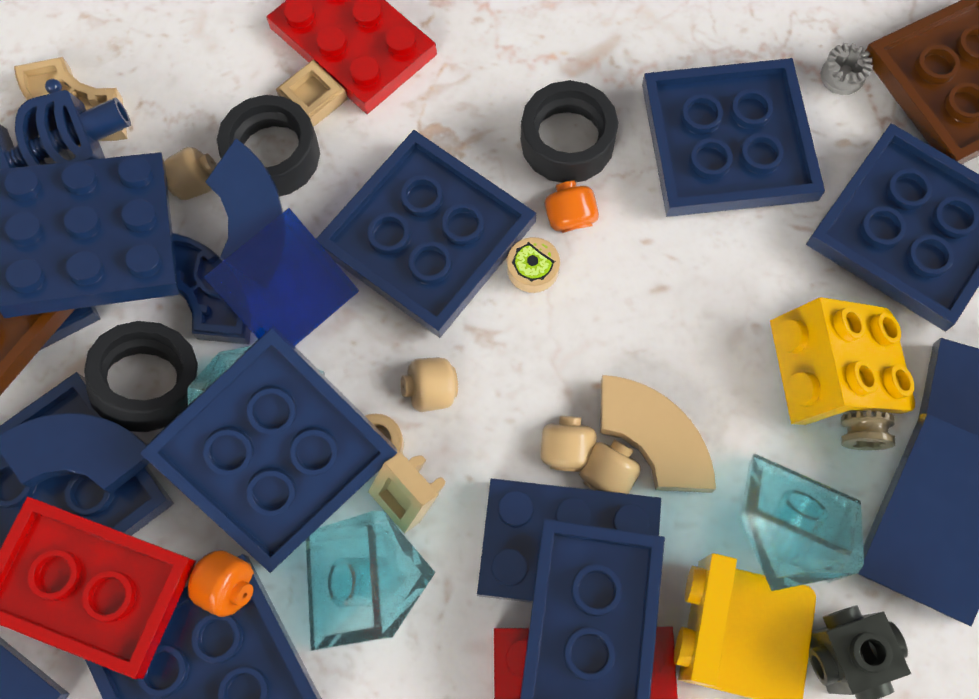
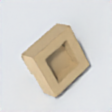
(404, 491)

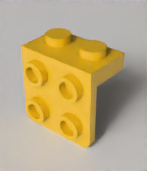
(841, 360)
(743, 633)

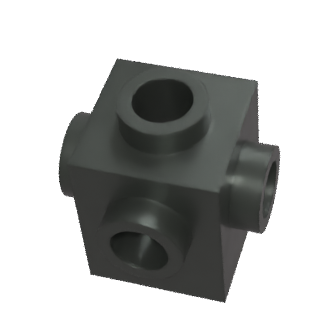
(838, 659)

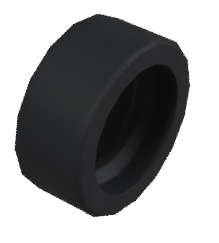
(576, 99)
(276, 111)
(134, 339)

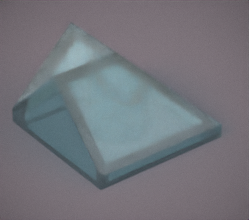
(800, 526)
(361, 580)

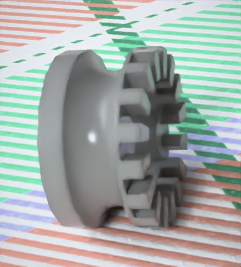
(849, 56)

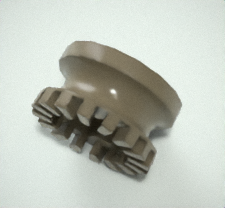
(867, 431)

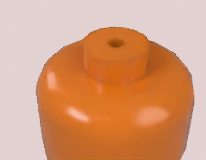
(571, 207)
(220, 583)

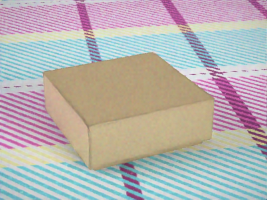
(313, 91)

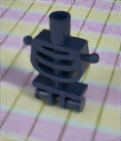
(57, 123)

